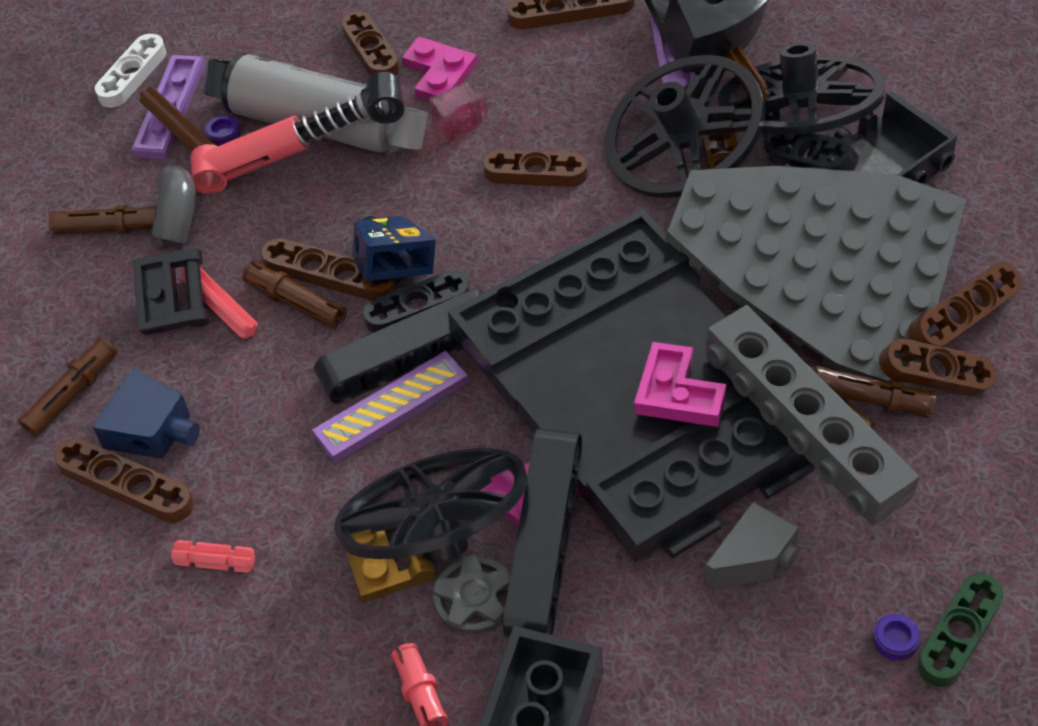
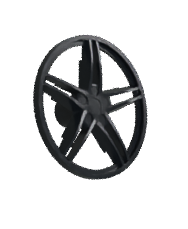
(808, 81)
(681, 119)
(432, 516)

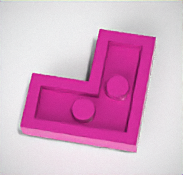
(443, 65)
(671, 395)

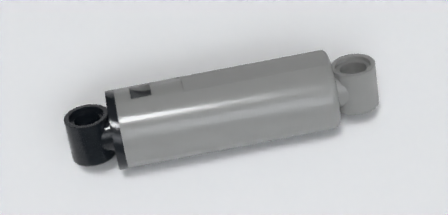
(279, 90)

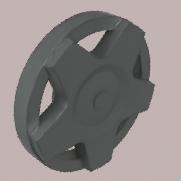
(472, 594)

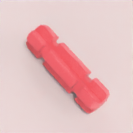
(213, 556)

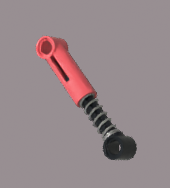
(216, 165)

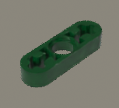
(962, 648)

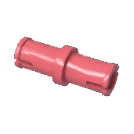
(419, 686)

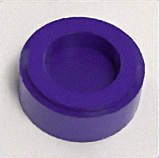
(222, 129)
(896, 637)

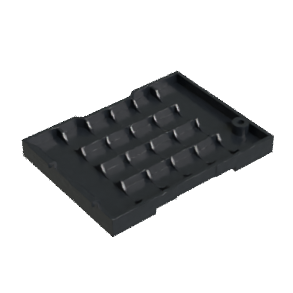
(570, 357)

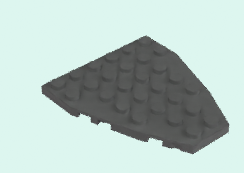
(822, 252)

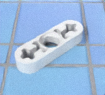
(132, 58)

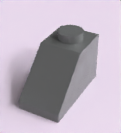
(753, 550)

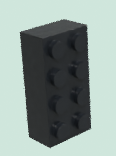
(544, 682)

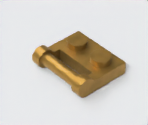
(381, 576)

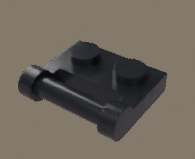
(158, 291)

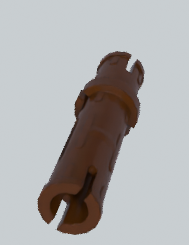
(117, 219)
(281, 287)
(99, 354)
(888, 395)

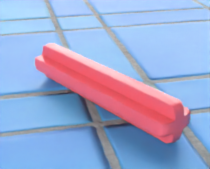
(225, 306)

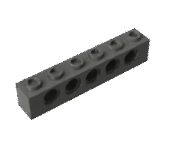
(829, 418)

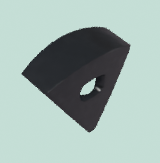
(706, 25)

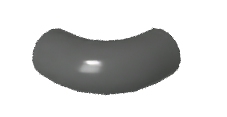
(174, 204)

